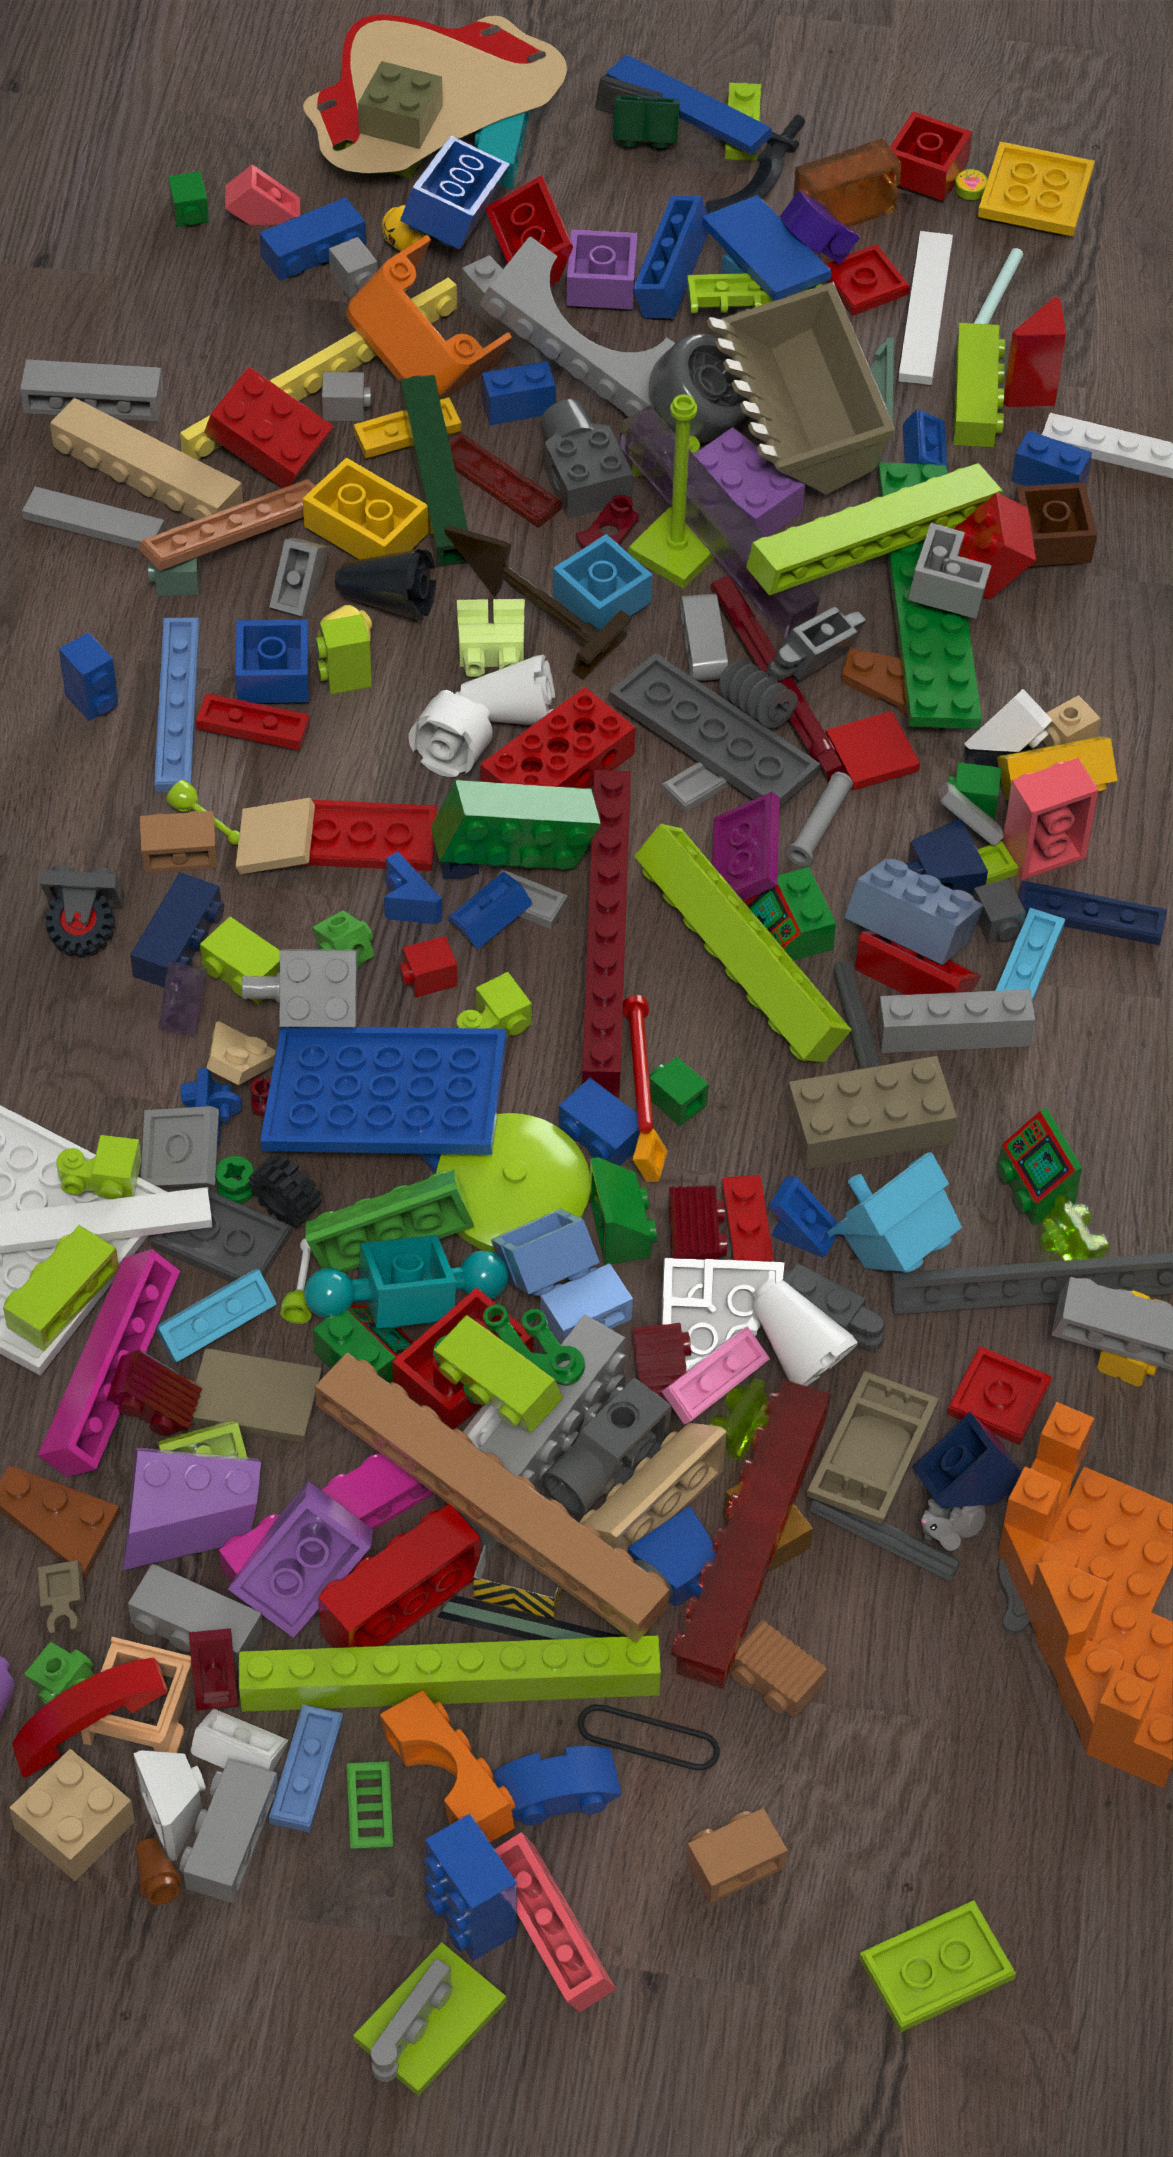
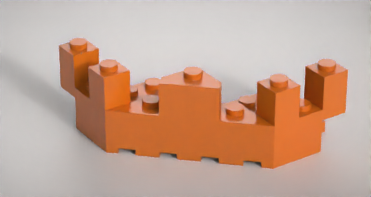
(1089, 1586)

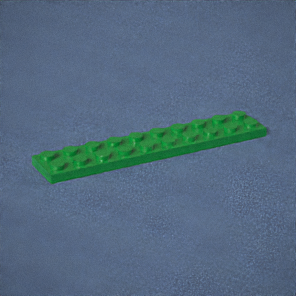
(931, 641)

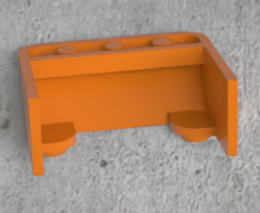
(406, 337)

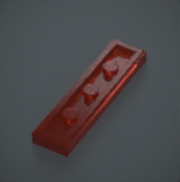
(503, 481)

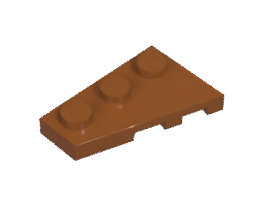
(876, 677)
(59, 1517)

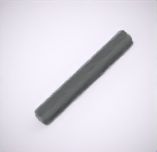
(856, 1015)
(891, 1540)

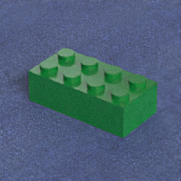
(515, 825)

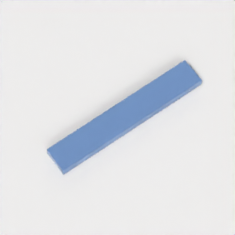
(176, 702)

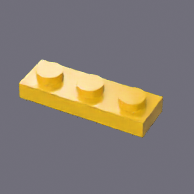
(390, 431)

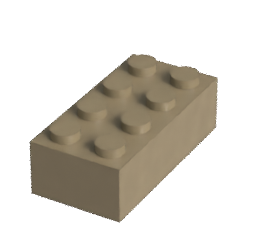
(871, 1112)

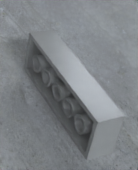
(536, 1452)

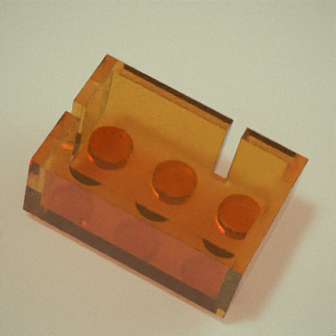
(854, 182)

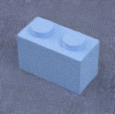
(595, 1295)

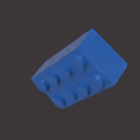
(454, 192)

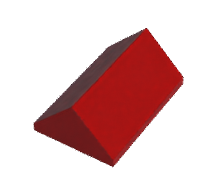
(1036, 358)
(910, 971)

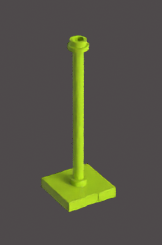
(669, 543)

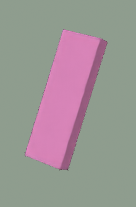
(715, 1375)

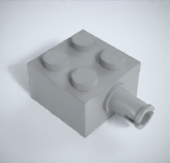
(312, 987)

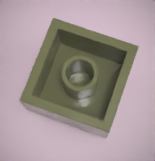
(400, 104)

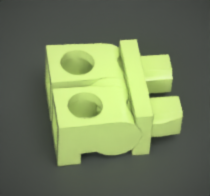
(490, 643)

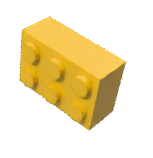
(364, 513)

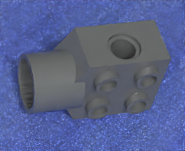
(583, 460)
(609, 1447)

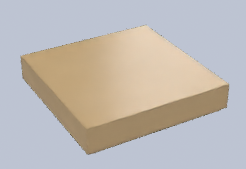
(275, 836)

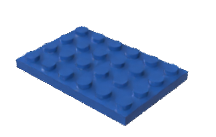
(385, 1090)

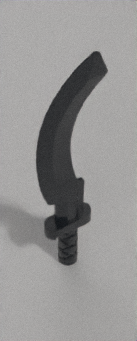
(769, 167)

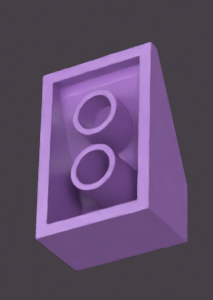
(299, 1556)

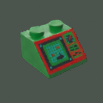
(796, 914)
(1039, 1166)
(357, 1335)

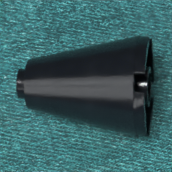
(391, 582)

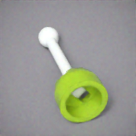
(294, 1305)

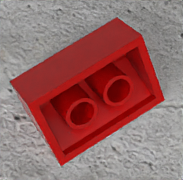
(534, 214)

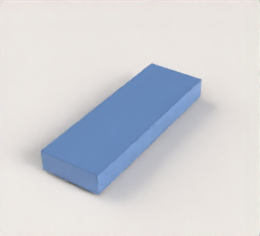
(306, 1768)

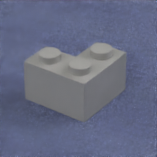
(945, 578)

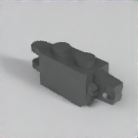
(816, 644)
(840, 1305)

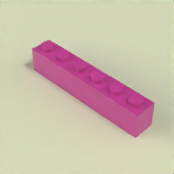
(123, 1326)
(371, 1493)

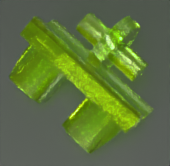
(1069, 1234)
(748, 1413)

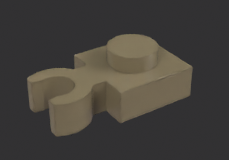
(60, 1590)

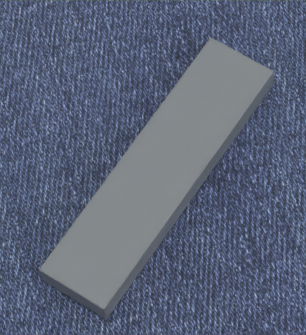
(90, 518)

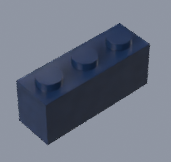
(177, 928)

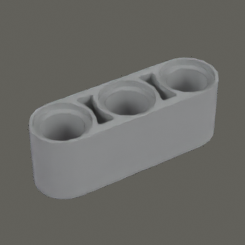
(703, 636)

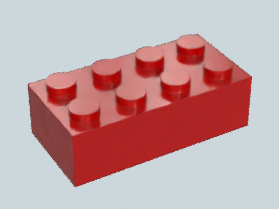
(401, 1582)

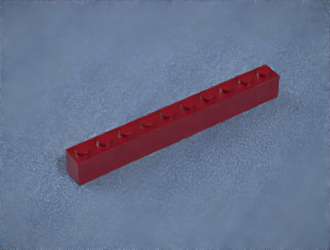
(607, 932)

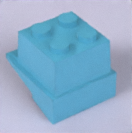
(901, 1218)

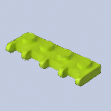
(726, 291)

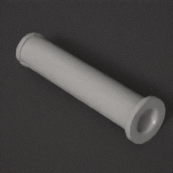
(820, 818)

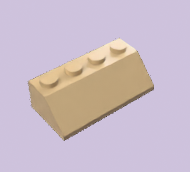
(661, 1485)

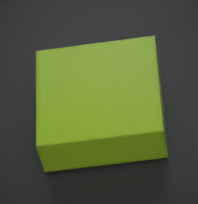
(998, 862)

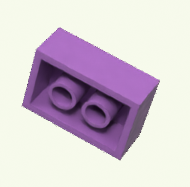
(753, 481)

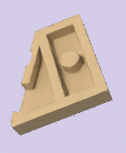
(238, 1055)

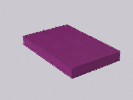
(748, 845)

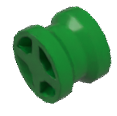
(228, 1185)

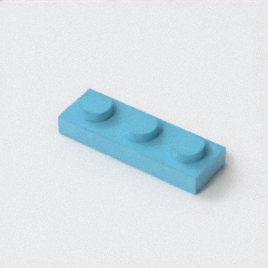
(1032, 952)
(215, 1315)

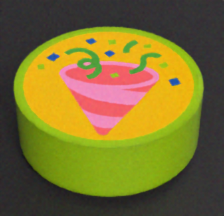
(970, 184)

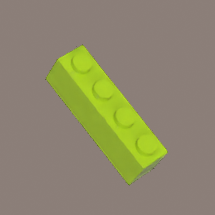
(977, 385)

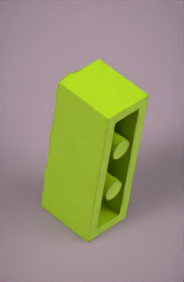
(60, 1287)
(497, 1375)

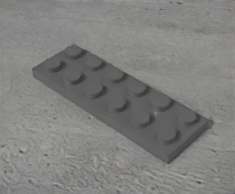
(713, 730)

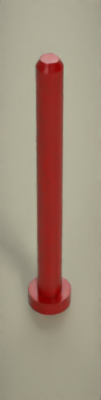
(636, 1009)

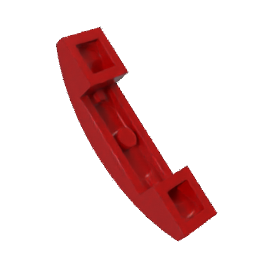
(82, 1705)

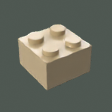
(72, 1814)

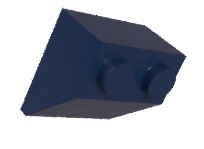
(968, 1467)

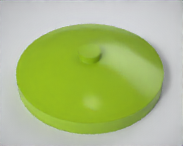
(525, 1178)

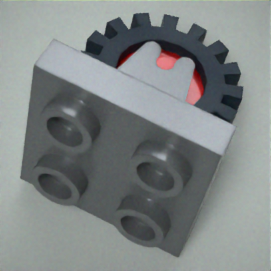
(81, 908)

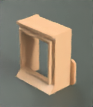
(168, 1732)

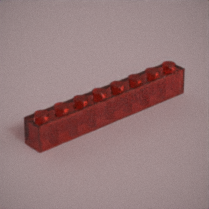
(752, 1534)

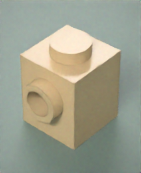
(1071, 722)

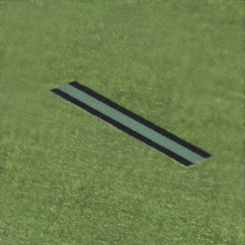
(514, 1622)

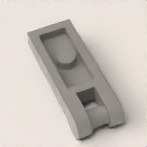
(410, 2020)

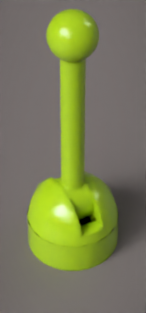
(185, 798)

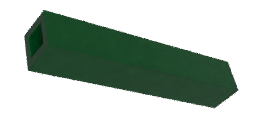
(433, 464)

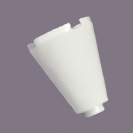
(514, 693)
(800, 1332)

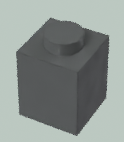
(1001, 913)

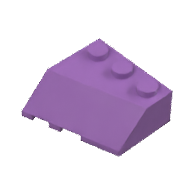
(187, 1504)

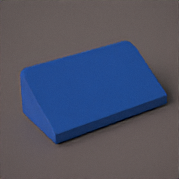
(924, 439)
(490, 910)

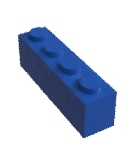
(671, 257)

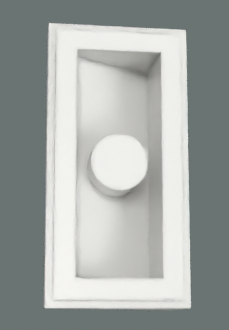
(228, 1737)

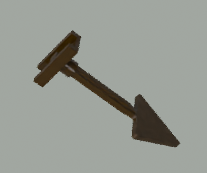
(489, 561)

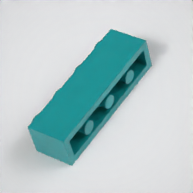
(505, 141)

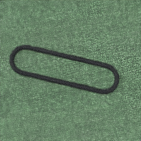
(631, 1749)

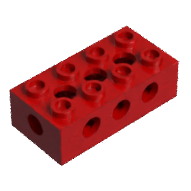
(565, 746)

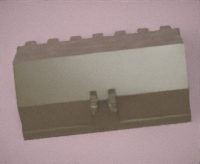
(807, 387)

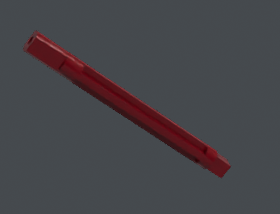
(763, 653)

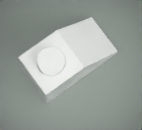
(1012, 727)

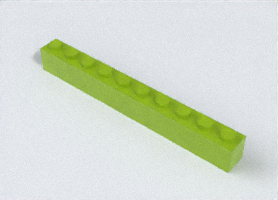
(449, 1673)

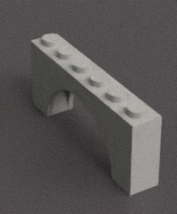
(526, 305)

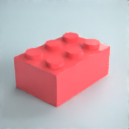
(1050, 817)

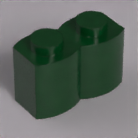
(646, 120)

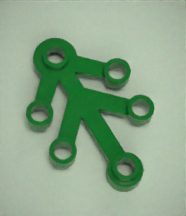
(547, 1362)

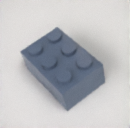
(914, 910)

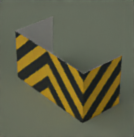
(512, 1596)

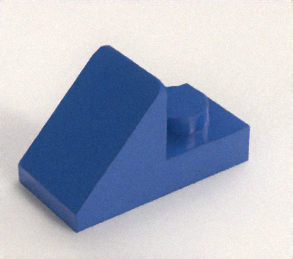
(410, 894)
(802, 1218)

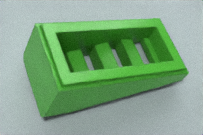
(369, 1771)

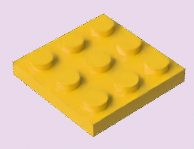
(1036, 189)

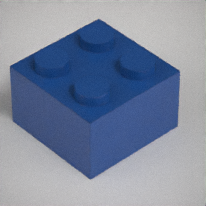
(272, 661)

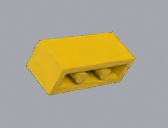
(1094, 753)

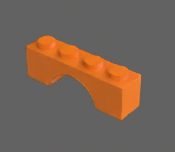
(423, 1736)

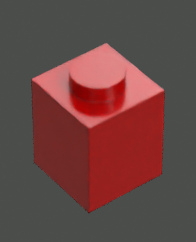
(428, 967)

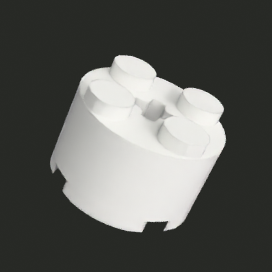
(451, 734)

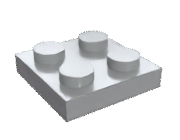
(180, 1147)

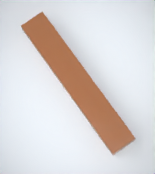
(226, 526)

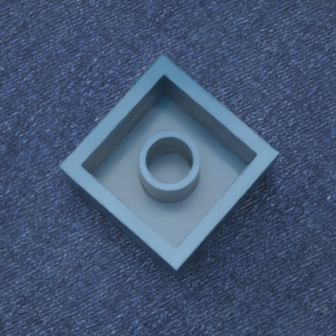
(602, 582)

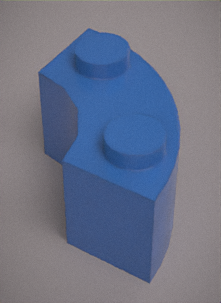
(569, 1783)

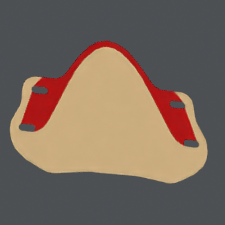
(480, 83)

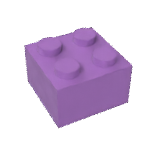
(602, 269)

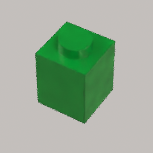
(188, 199)
(979, 785)
(678, 1091)

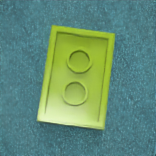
(937, 1966)
(448, 2029)

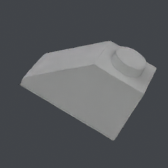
(298, 575)

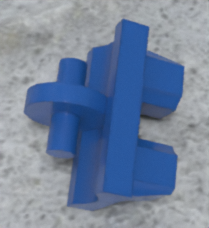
(210, 1093)

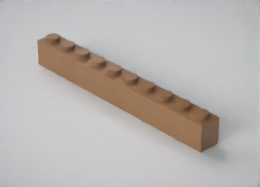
(493, 1496)

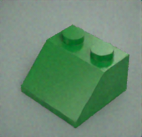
(620, 1213)

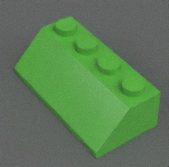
(409, 1211)

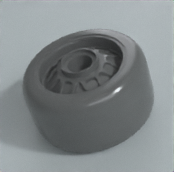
(697, 370)

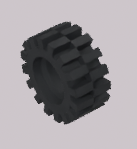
(285, 1190)

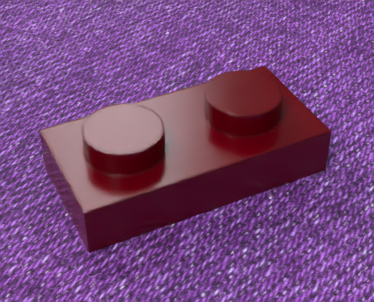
(213, 1669)

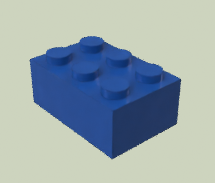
(470, 1888)

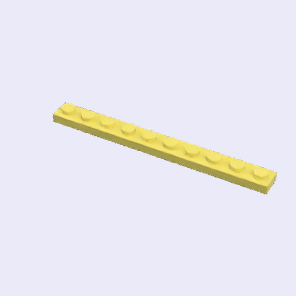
(339, 357)

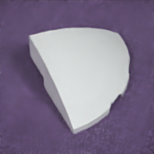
(713, 1299)

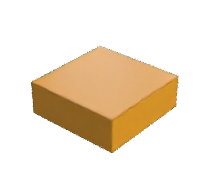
(650, 1156)

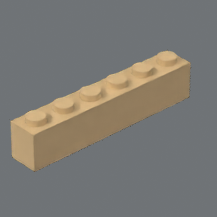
(143, 462)

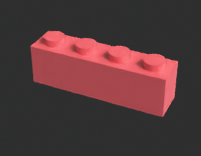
(554, 1926)

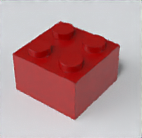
(931, 154)
(1000, 537)

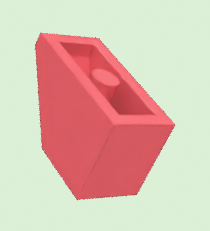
(260, 199)

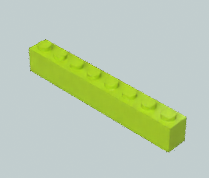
(868, 529)
(742, 944)

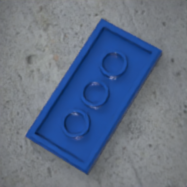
(766, 248)

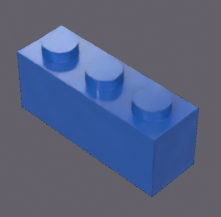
(307, 238)

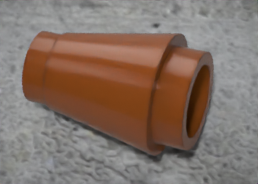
(156, 1873)

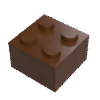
(1059, 522)

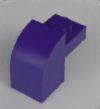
(817, 228)

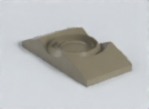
(873, 1448)

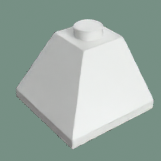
(171, 1796)

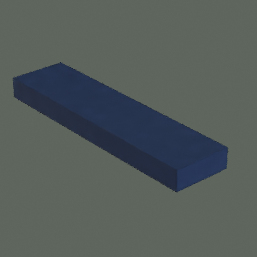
(1096, 912)

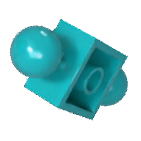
(405, 1282)

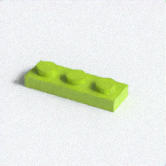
(746, 99)

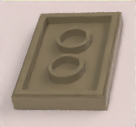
(257, 1392)

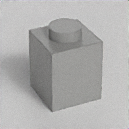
(352, 265)
(344, 396)

